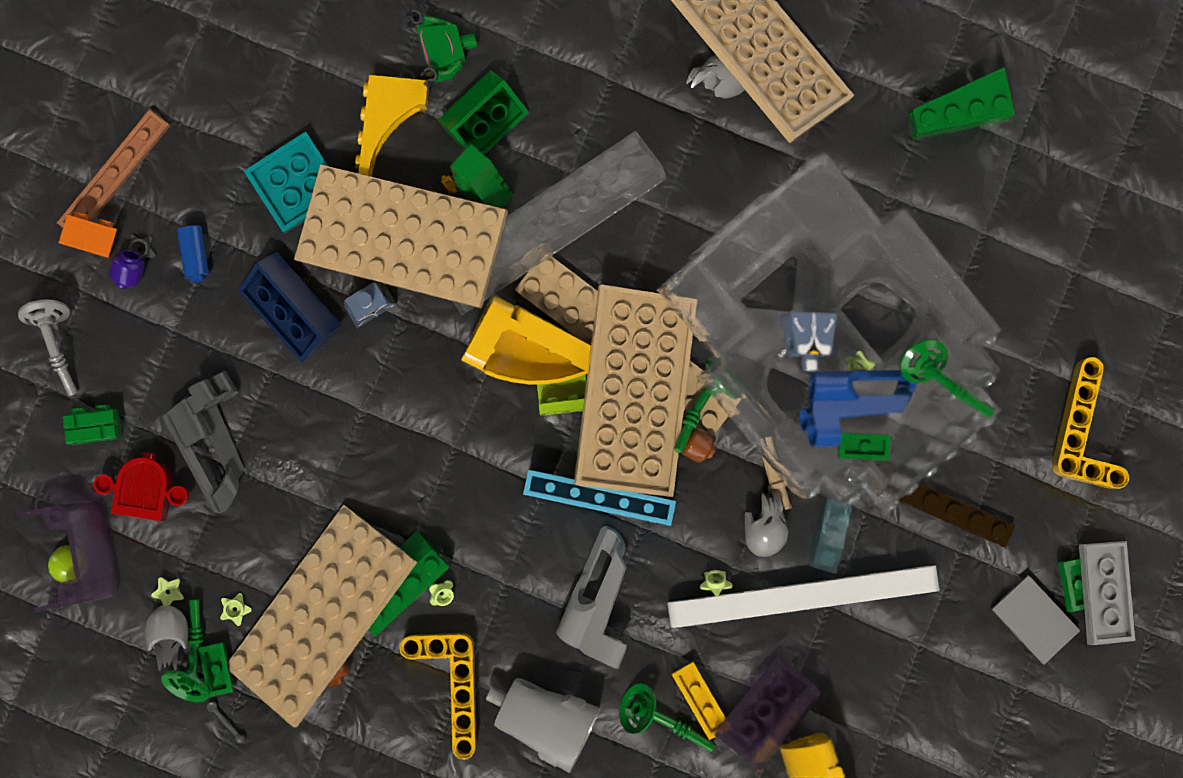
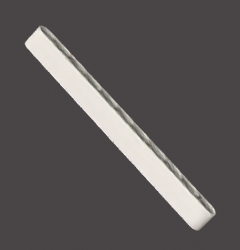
(803, 596)

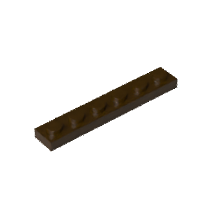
(959, 515)

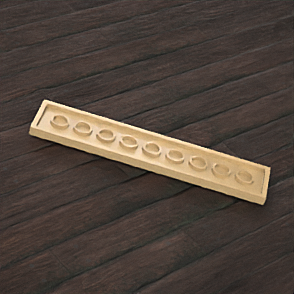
(573, 306)

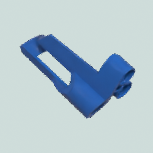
(834, 397)

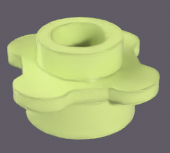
(445, 597)

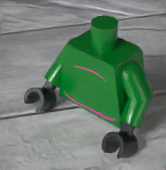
(440, 46)

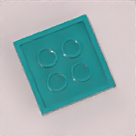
(287, 180)

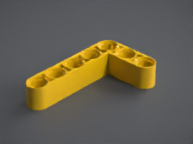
(1080, 431)
(457, 682)

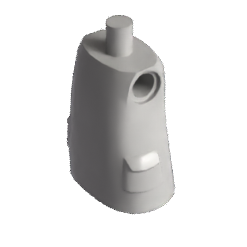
(545, 721)

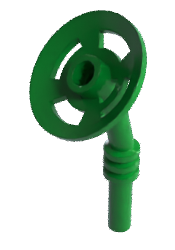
(929, 368)
(692, 417)
(189, 679)
(649, 711)

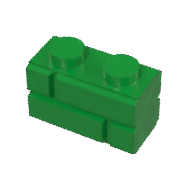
(92, 426)

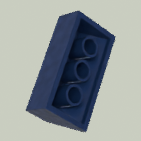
(288, 306)

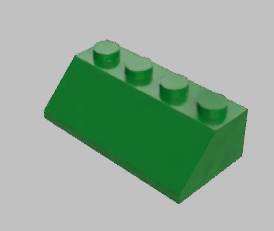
(428, 569)

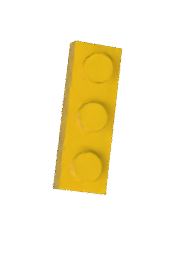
(699, 698)

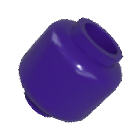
(126, 269)

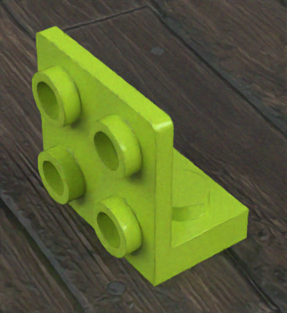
(562, 396)

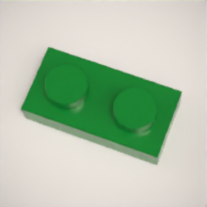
(864, 446)
(1072, 584)
(216, 669)

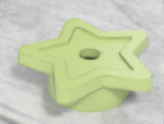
(859, 363)
(715, 576)
(164, 585)
(228, 612)

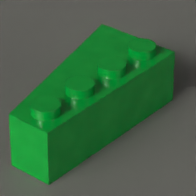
(968, 107)
(479, 179)

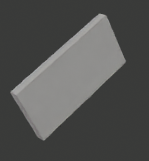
(1107, 592)

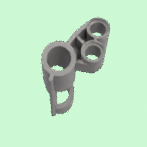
(586, 619)

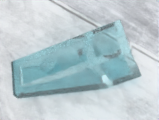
(830, 537)

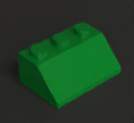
(483, 114)

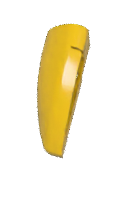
(524, 347)
(811, 757)

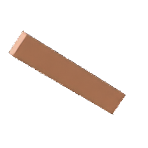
(118, 167)

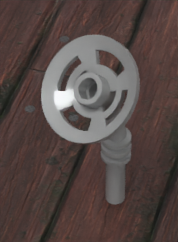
(44, 321)

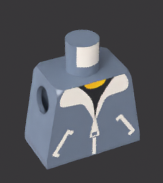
(369, 303)
(809, 336)

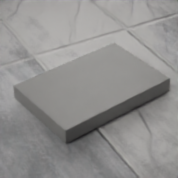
(1035, 619)

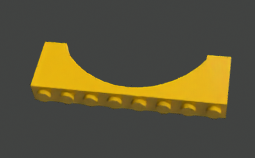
(387, 106)

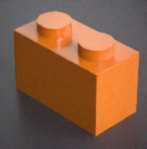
(88, 235)

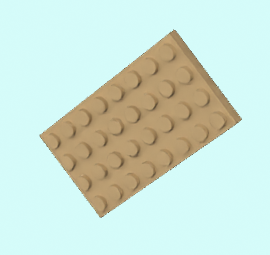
(769, 60)
(401, 235)
(633, 394)
(320, 615)

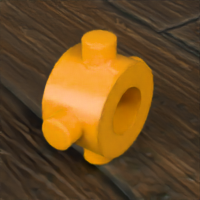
(449, 184)

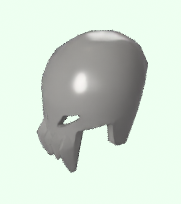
(716, 77)
(768, 533)
(166, 627)

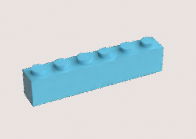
(606, 500)

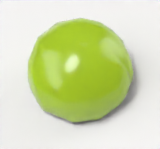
(61, 564)

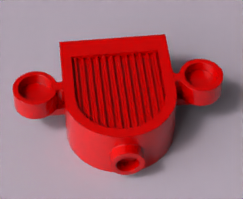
(142, 489)

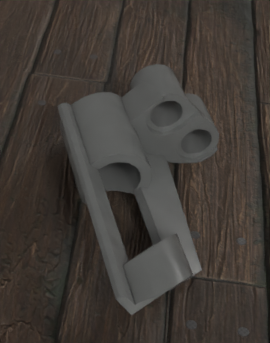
(198, 418)

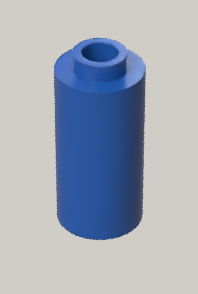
(193, 253)

